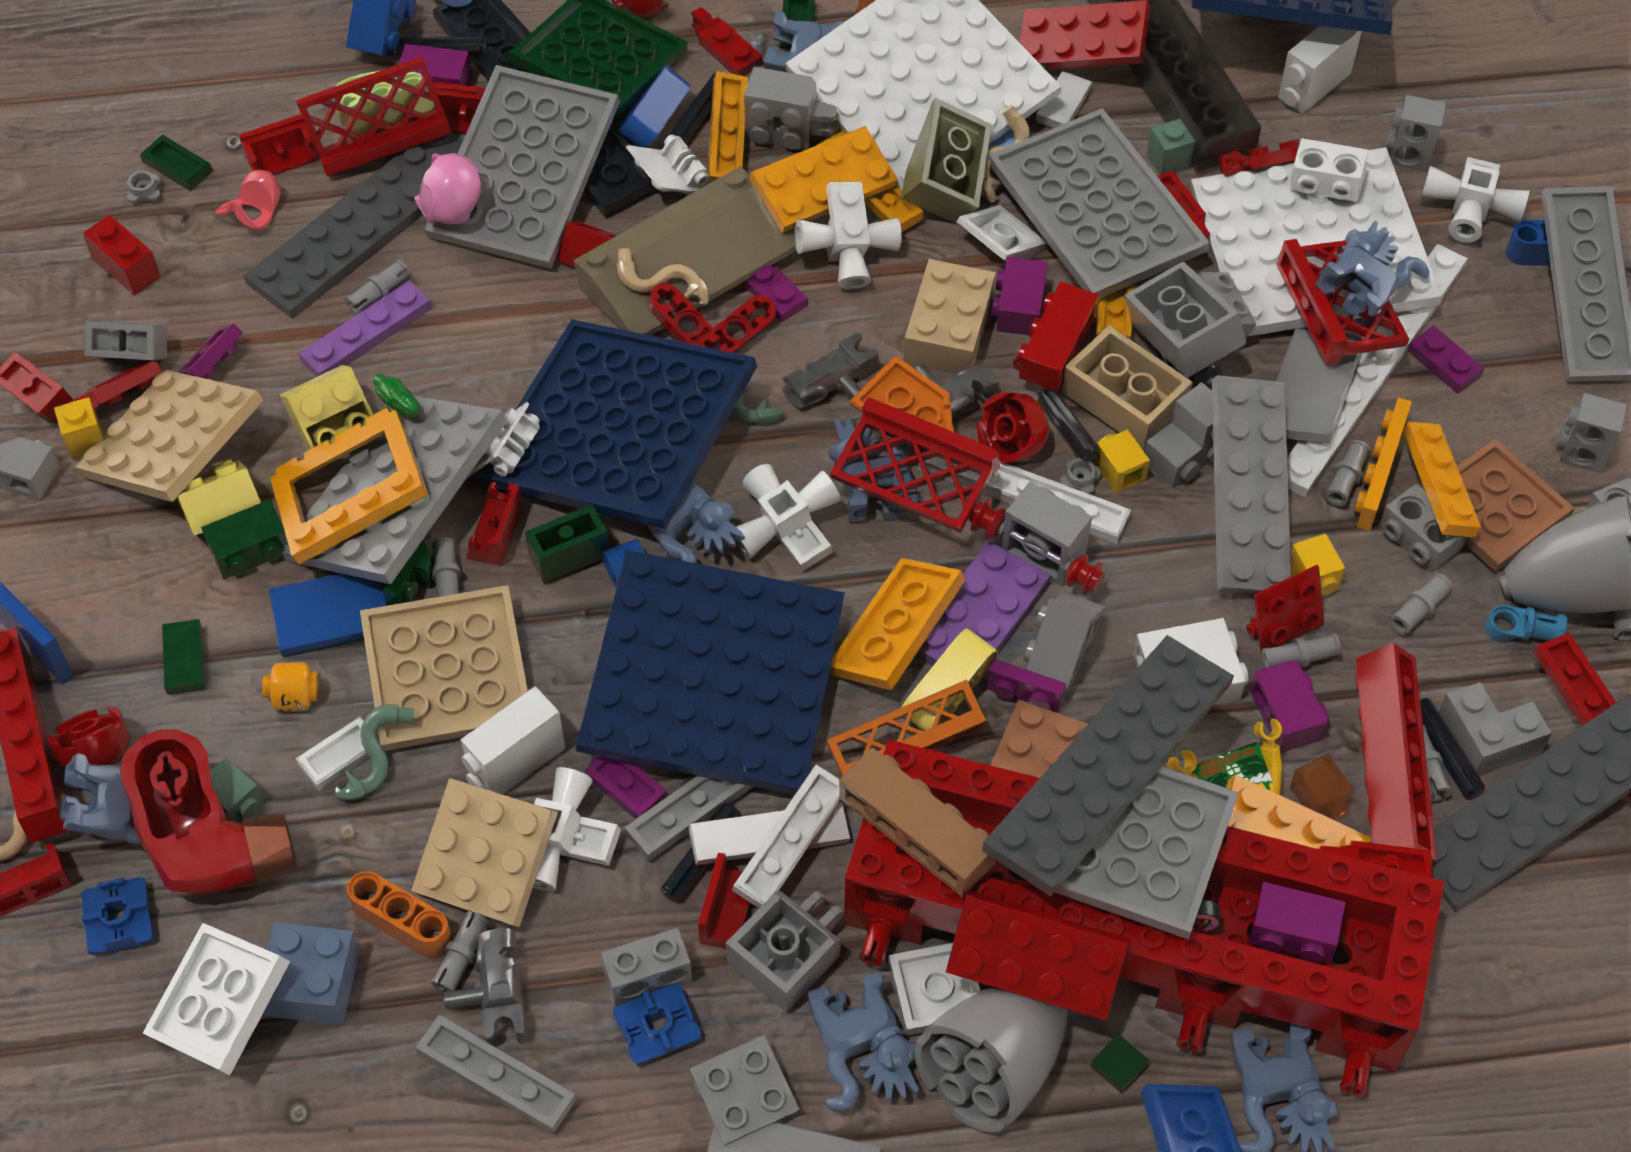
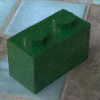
(246, 539)
(567, 543)

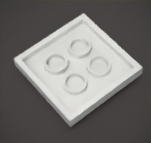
(216, 998)

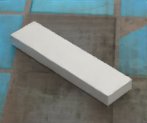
(744, 835)
(789, 838)

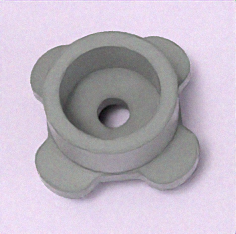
(143, 186)
(1081, 468)

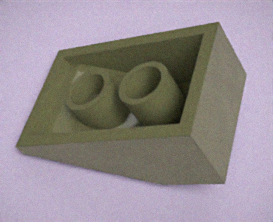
(948, 162)

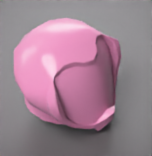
(449, 189)

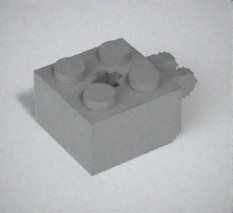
(785, 111)
(762, 946)

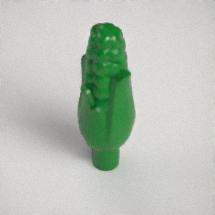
(396, 395)

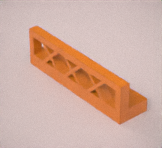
(934, 738)

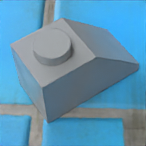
(27, 467)

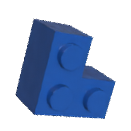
(376, 23)

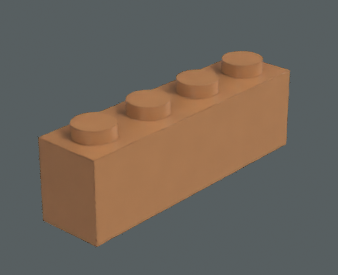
(916, 820)

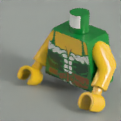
(1254, 763)

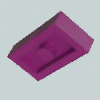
(775, 285)
(218, 346)
(1445, 359)
(1024, 685)
(626, 785)

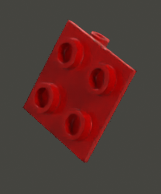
(1287, 609)

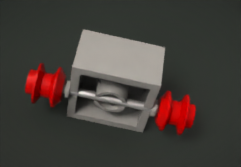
(1044, 534)

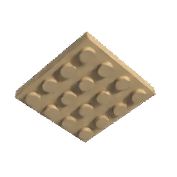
(169, 434)
(447, 660)

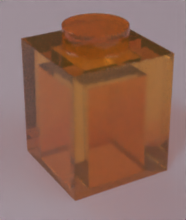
(1322, 787)

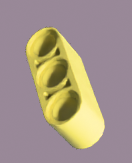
(964, 659)

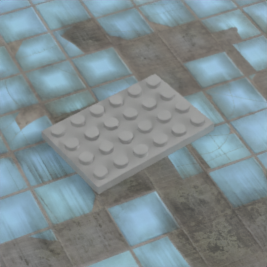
(533, 159)
(1098, 204)
(447, 446)

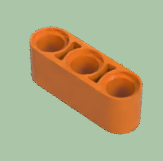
(392, 899)

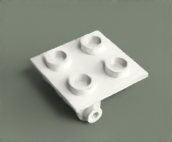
(673, 167)
(510, 441)

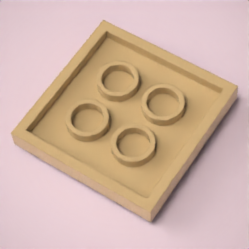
(484, 852)

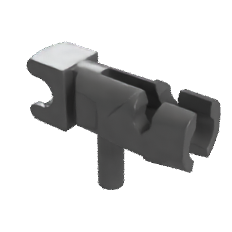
(831, 373)
(967, 386)
(498, 986)

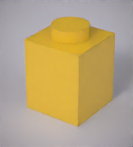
(79, 426)
(1122, 461)
(1322, 553)

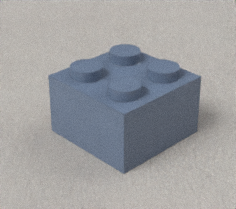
(318, 974)

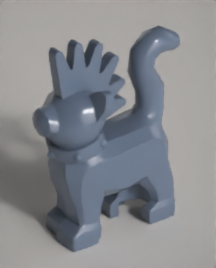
(798, 34)
(1366, 270)
(858, 501)
(709, 526)
(109, 808)
(861, 1030)
(1280, 1079)

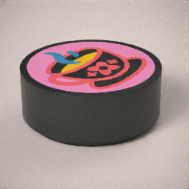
(1207, 917)

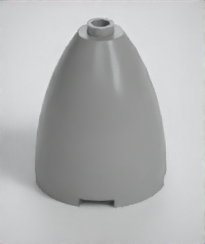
(1577, 563)
(991, 1055)

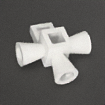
(1474, 197)
(848, 234)
(787, 515)
(571, 833)

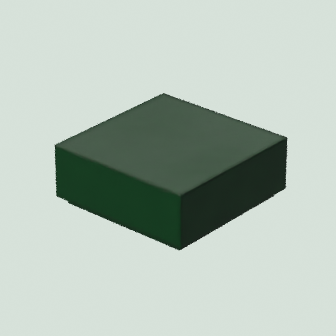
(1119, 1063)

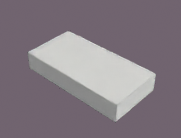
(1067, 104)
(334, 755)

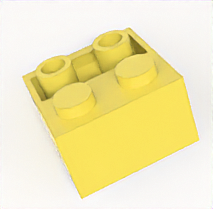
(326, 406)
(217, 494)

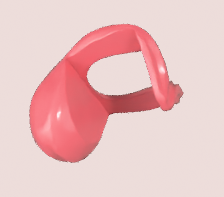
(258, 191)

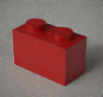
(121, 255)

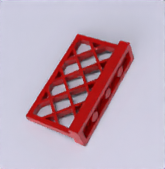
(378, 141)
(1316, 307)
(924, 436)

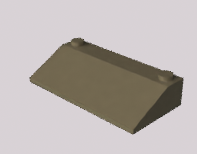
(714, 231)

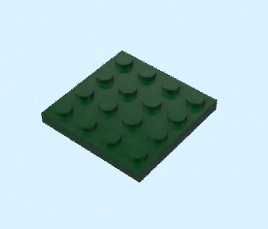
(599, 49)

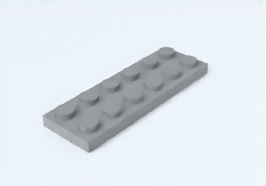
(1588, 282)
(1250, 484)

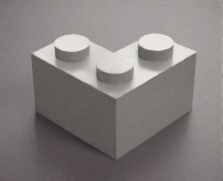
(1187, 441)
(1065, 632)
(1490, 737)

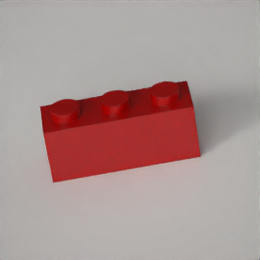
(1057, 335)

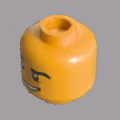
(290, 686)

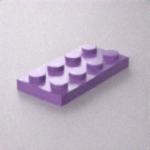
(990, 602)

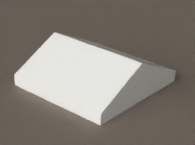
(1003, 233)

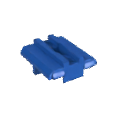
(127, 932)
(650, 1007)

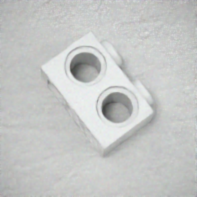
(1329, 169)

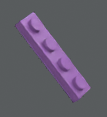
(366, 329)

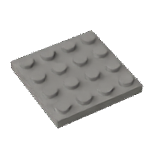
(1157, 853)

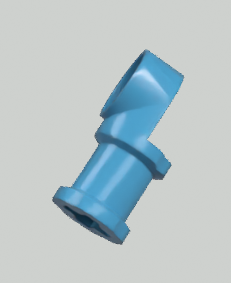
(1525, 624)

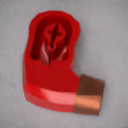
(186, 824)

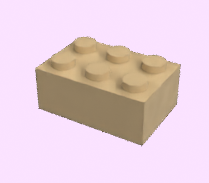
(949, 317)
(1124, 385)

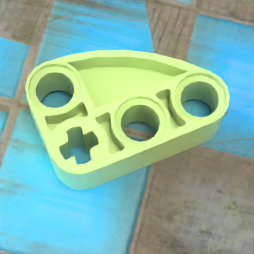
(372, 108)

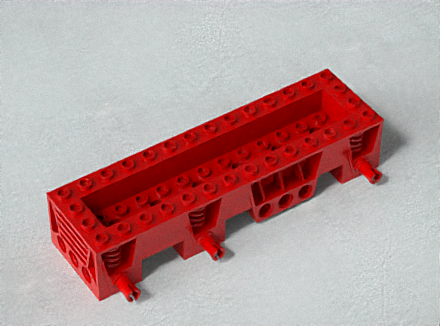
(1359, 1008)

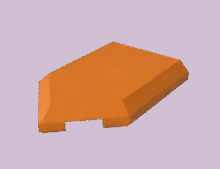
(908, 391)

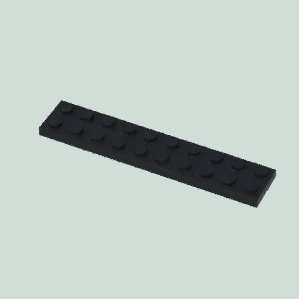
(615, 175)

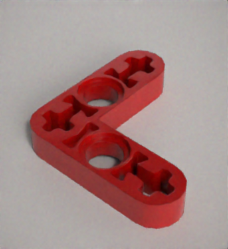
(705, 333)

